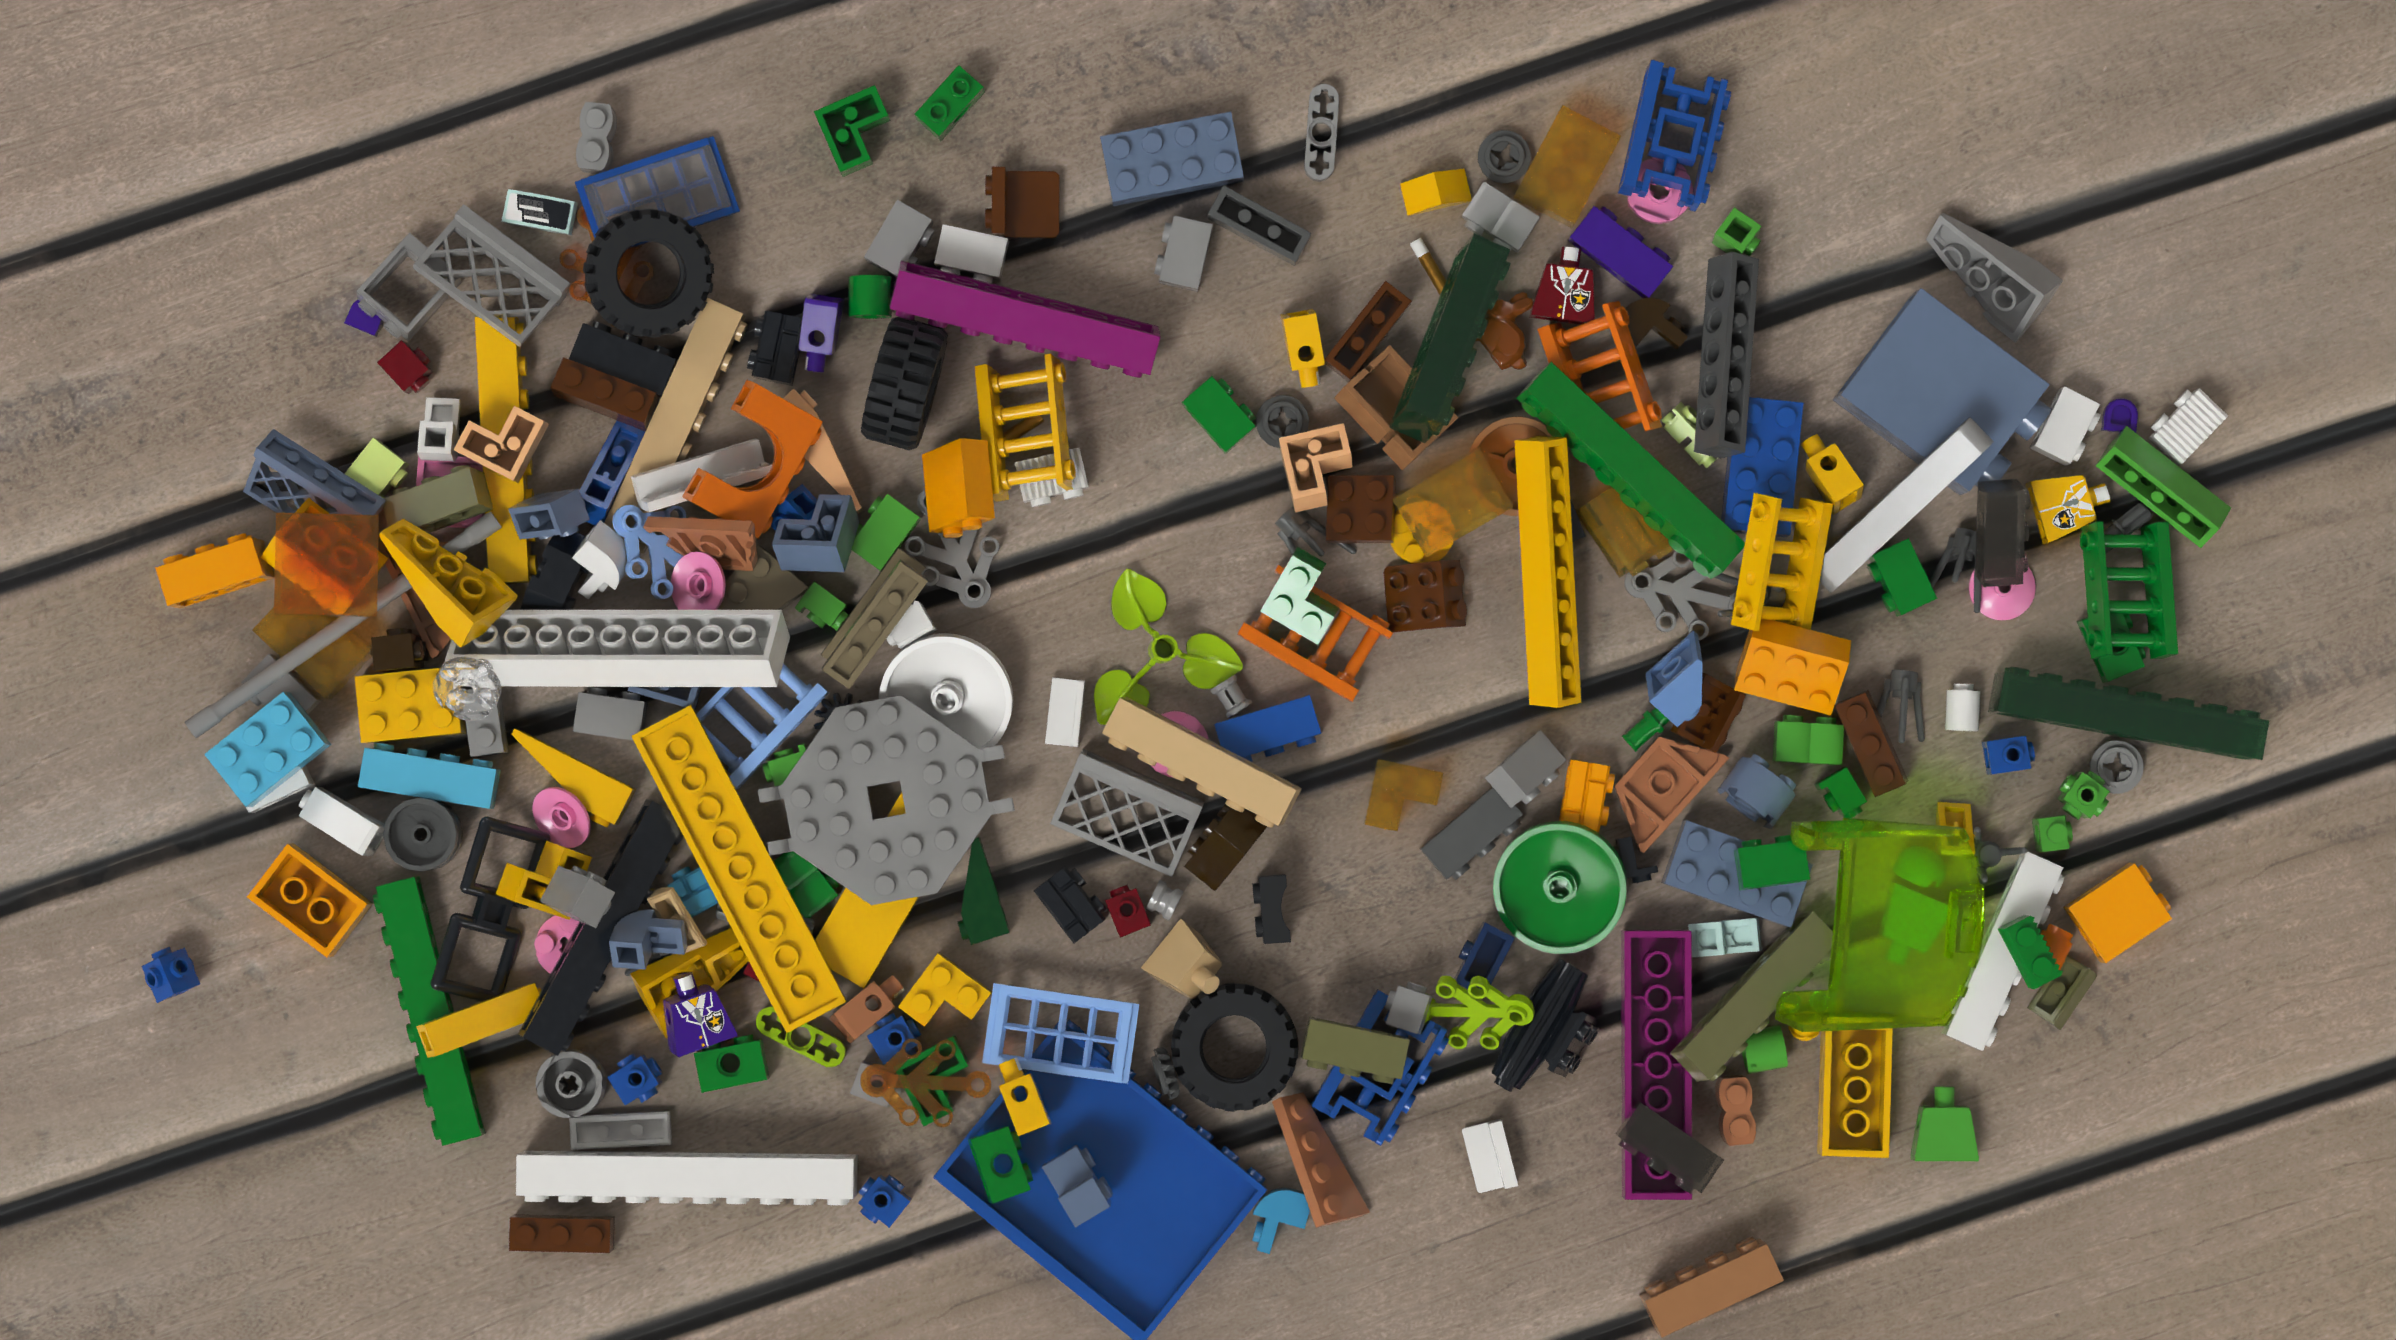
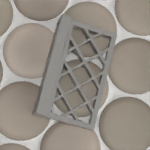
(503, 252)
(1131, 784)

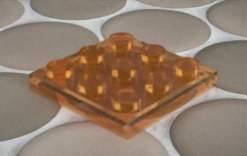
(326, 564)

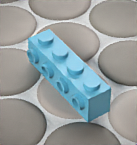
(429, 777)

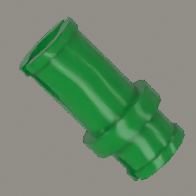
(1645, 728)

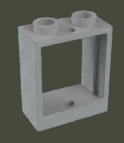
(414, 249)

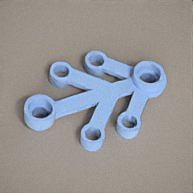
(656, 546)

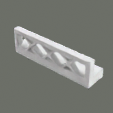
(667, 484)

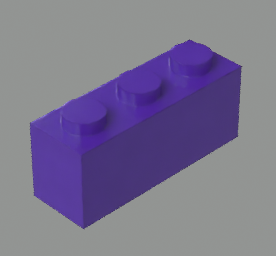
(1621, 252)

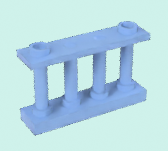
(762, 744)

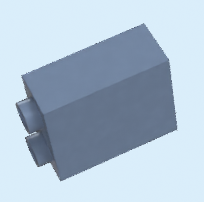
(1934, 375)

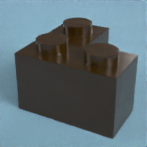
(1224, 846)

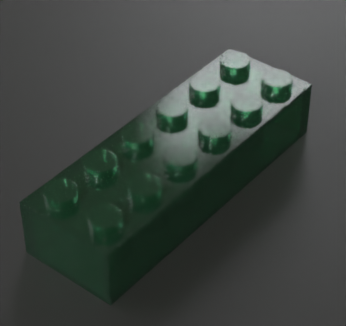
(1450, 339)

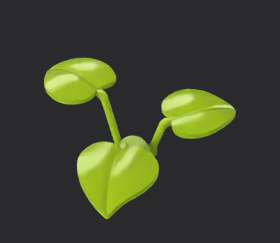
(1141, 601)

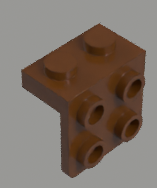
(1023, 203)
(1425, 596)

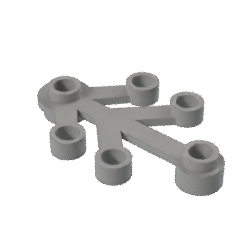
(957, 556)
(1678, 591)

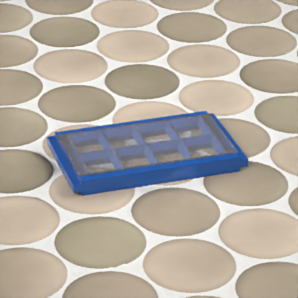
(679, 181)

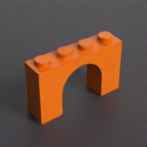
(791, 434)

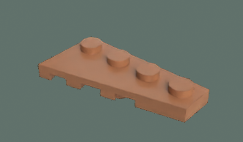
(1321, 1173)

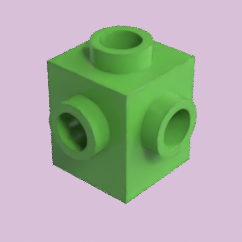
(2071, 795)

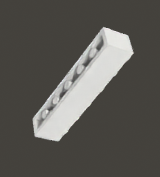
(1990, 982)

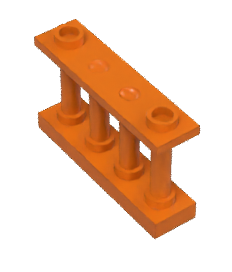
(1556, 347)
(1315, 665)

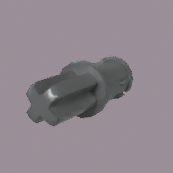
(2129, 522)

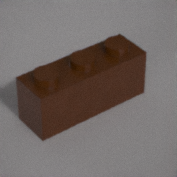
(1367, 331)
(604, 394)
(1871, 743)
(561, 1233)

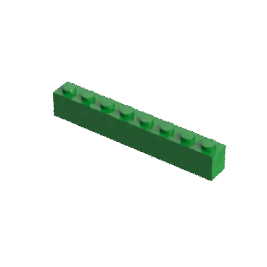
(1631, 471)
(414, 961)

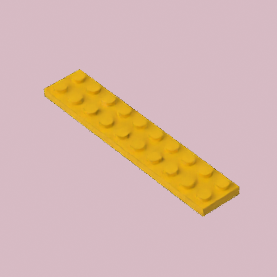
(739, 868)

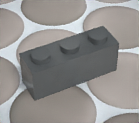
(1259, 225)
(1471, 834)

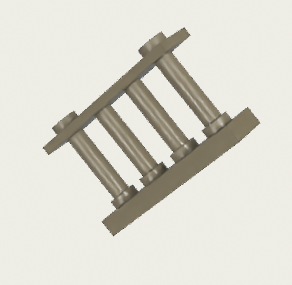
(873, 618)

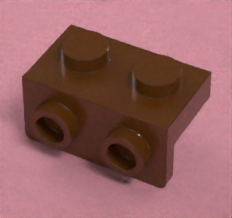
(1715, 716)

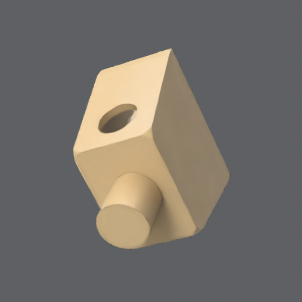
(1185, 962)

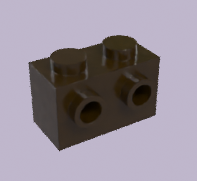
(398, 651)

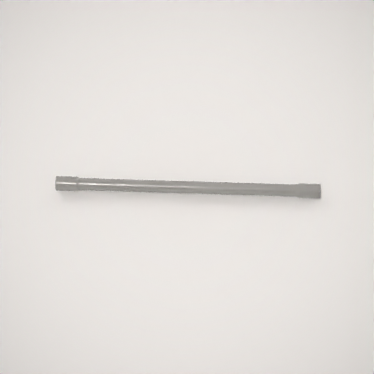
(216, 712)

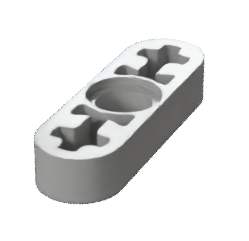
(1314, 107)

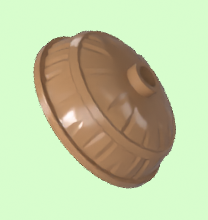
(1499, 447)

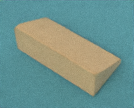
(669, 906)

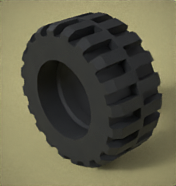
(693, 262)
(904, 383)
(1242, 1092)

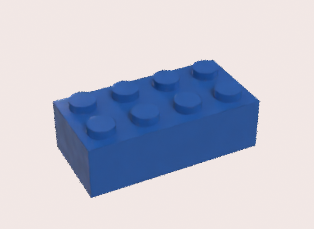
(1766, 465)

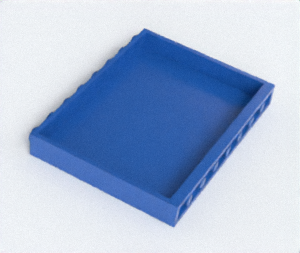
(1168, 1181)

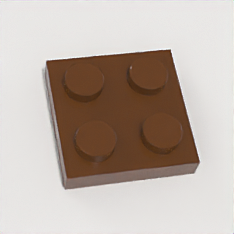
(1360, 509)

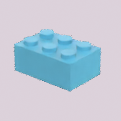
(267, 749)

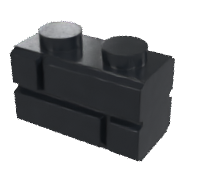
(777, 348)
(1070, 903)

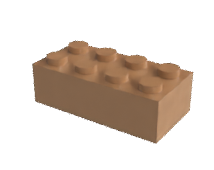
(1710, 1287)

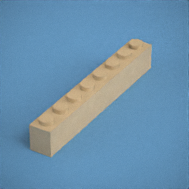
(684, 399)

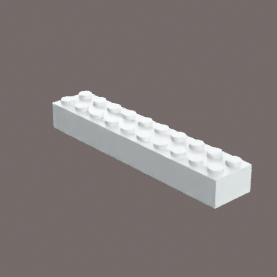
(633, 648)
(686, 1174)

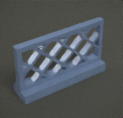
(316, 476)

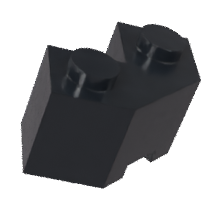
(556, 576)

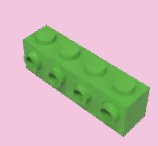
(2163, 487)

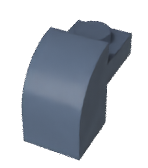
(644, 934)

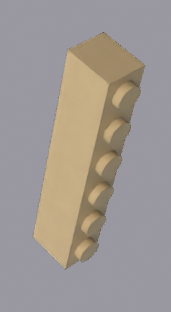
(1201, 761)

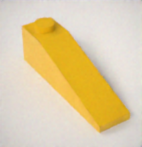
(596, 790)

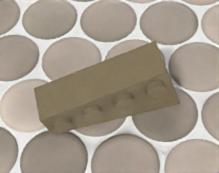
(762, 588)

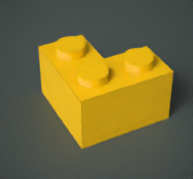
(529, 886)
(941, 983)

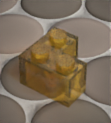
(1392, 785)

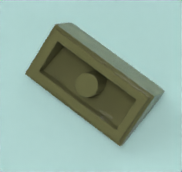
(2061, 996)

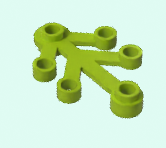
(1511, 1010)

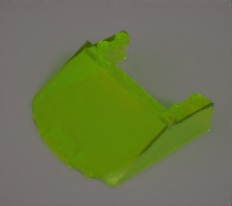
(1901, 926)

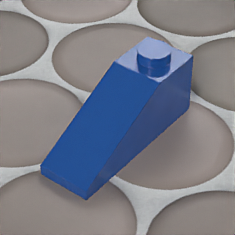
(610, 470)

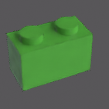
(884, 531)

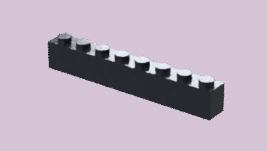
(588, 950)

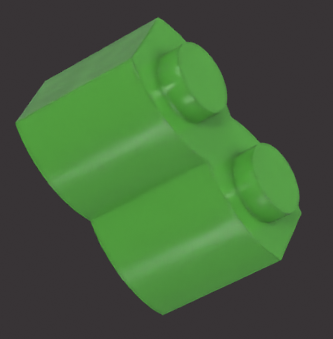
(1808, 742)

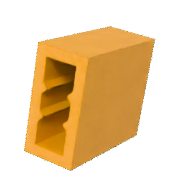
(958, 487)
(2118, 912)

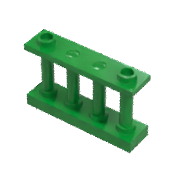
(2159, 590)

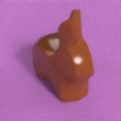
(1503, 336)

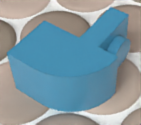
(1277, 1206)

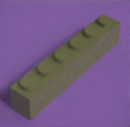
(1754, 998)

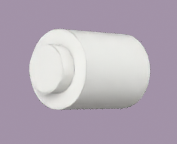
(1962, 708)

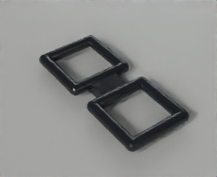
(489, 914)

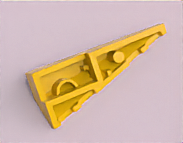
(710, 965)

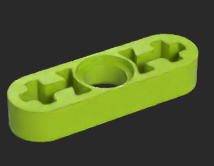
(819, 1055)

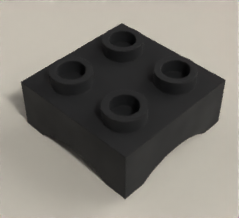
(1271, 922)

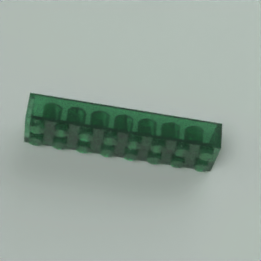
(2129, 716)

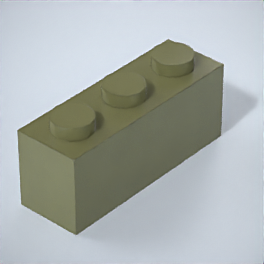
(440, 500)

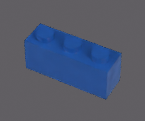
(1270, 729)

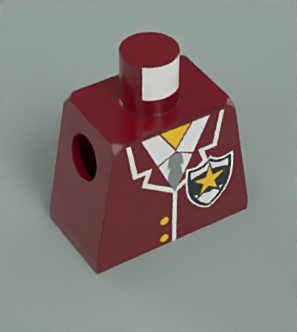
(1565, 291)

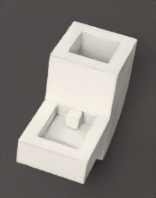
(439, 430)
(604, 556)

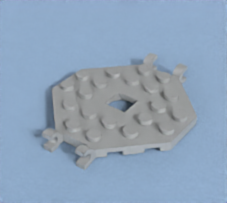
(832, 807)

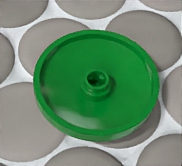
(1560, 887)

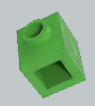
(1738, 234)

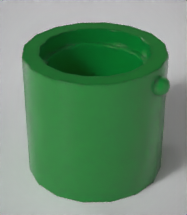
(869, 296)

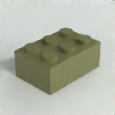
(1354, 1050)

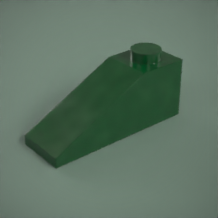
(981, 903)

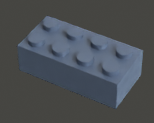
(1172, 158)
(1706, 867)

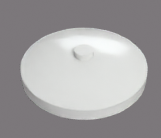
(955, 684)

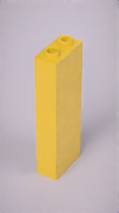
(862, 933)

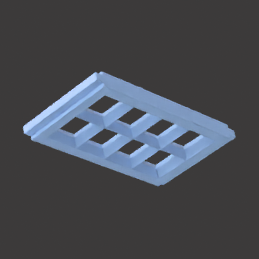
(1122, 1043)

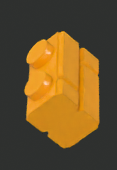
(1585, 794)

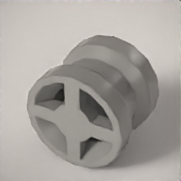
(1164, 900)

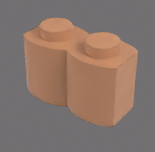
(1735, 1100)

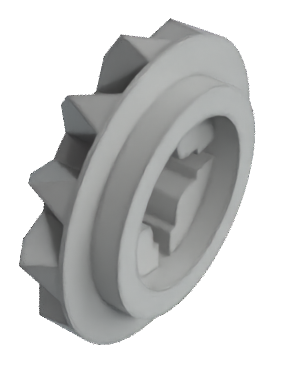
(2128, 756)

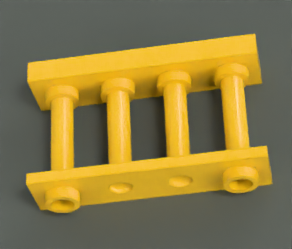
(994, 415)
(1804, 564)

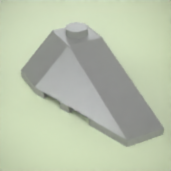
(2002, 279)

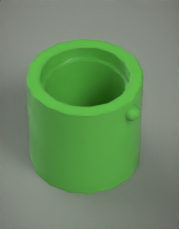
(1765, 1050)

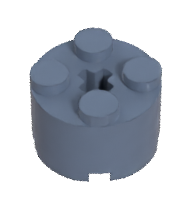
(1757, 790)

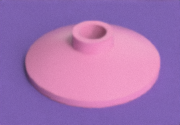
(689, 580)
(2005, 605)
(561, 817)

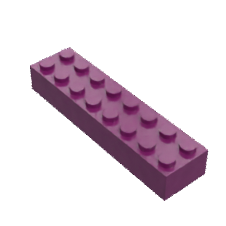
(1024, 318)
(1653, 1022)

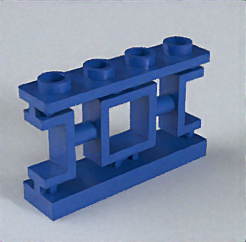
(1649, 130)
(1406, 1085)

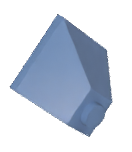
(1676, 681)

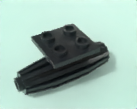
(1552, 1035)

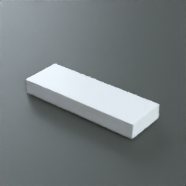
(620, 1130)

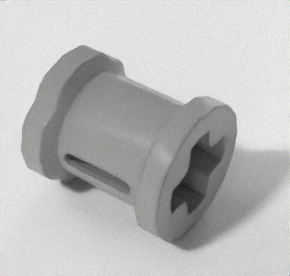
(1231, 696)

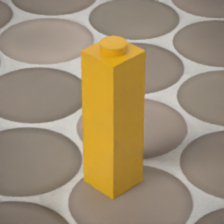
(478, 1020)

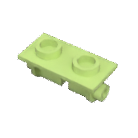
(1685, 425)

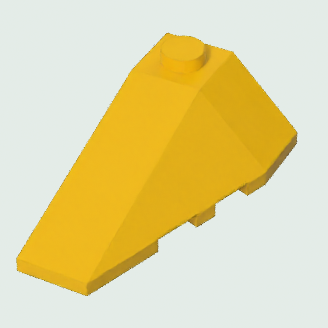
(453, 591)

